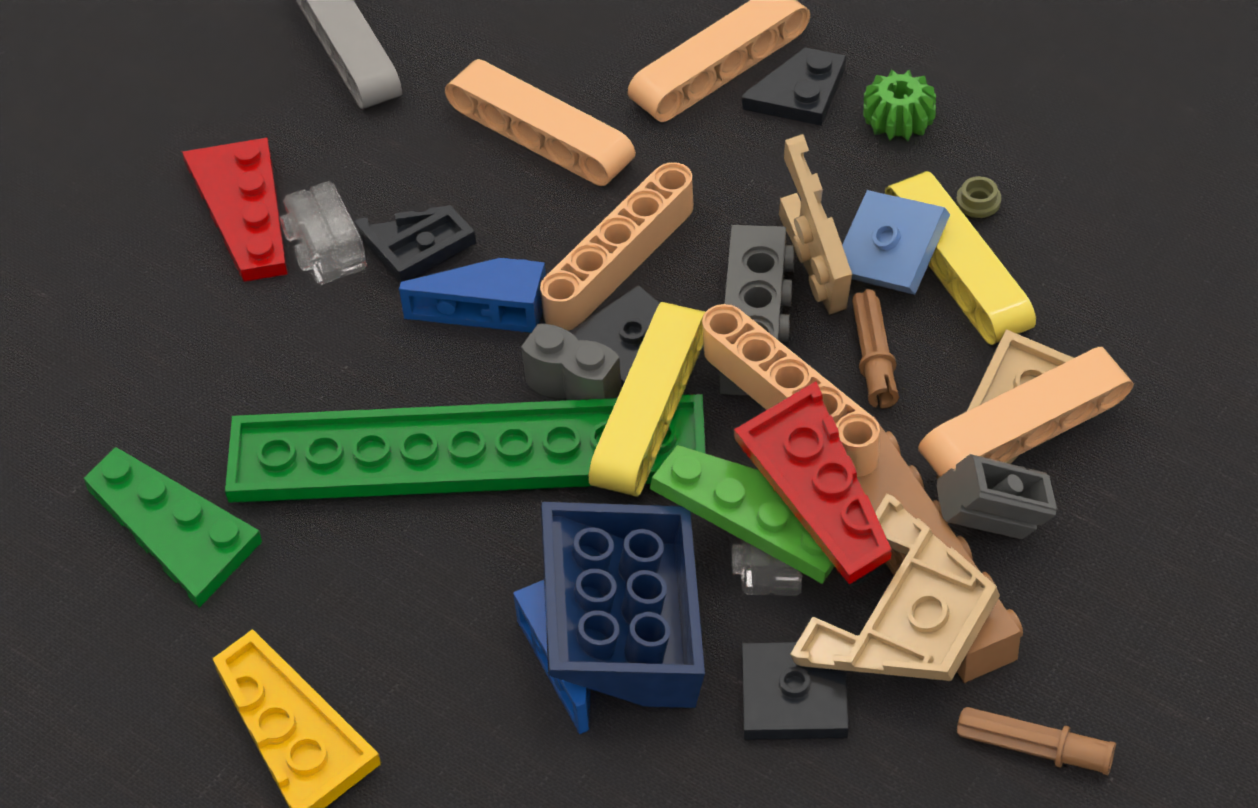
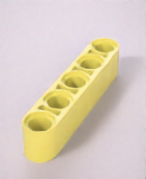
(970, 267)
(648, 400)

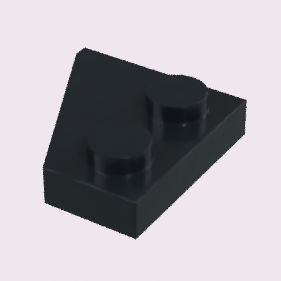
(417, 239)

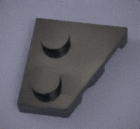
(799, 87)

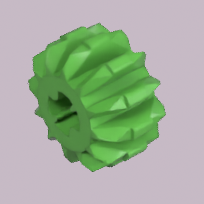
(899, 105)

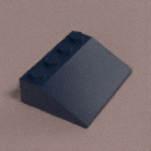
(623, 601)

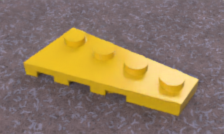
(296, 731)

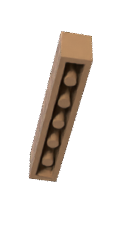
(1001, 633)

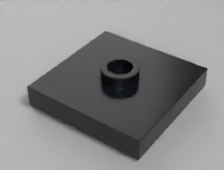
(621, 326)
(789, 698)

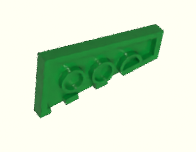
(182, 530)

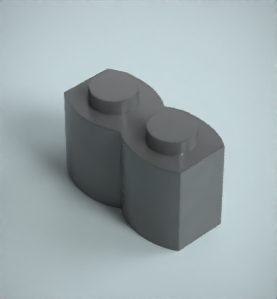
(569, 367)

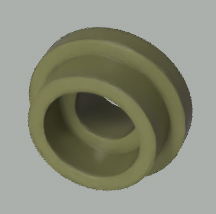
(979, 197)

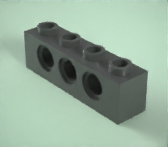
(758, 282)

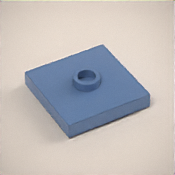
(893, 240)

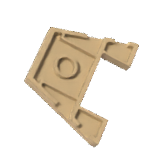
(813, 233)
(922, 618)

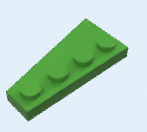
(741, 504)

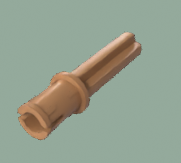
(876, 362)
(1037, 740)

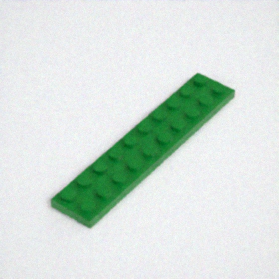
(430, 449)

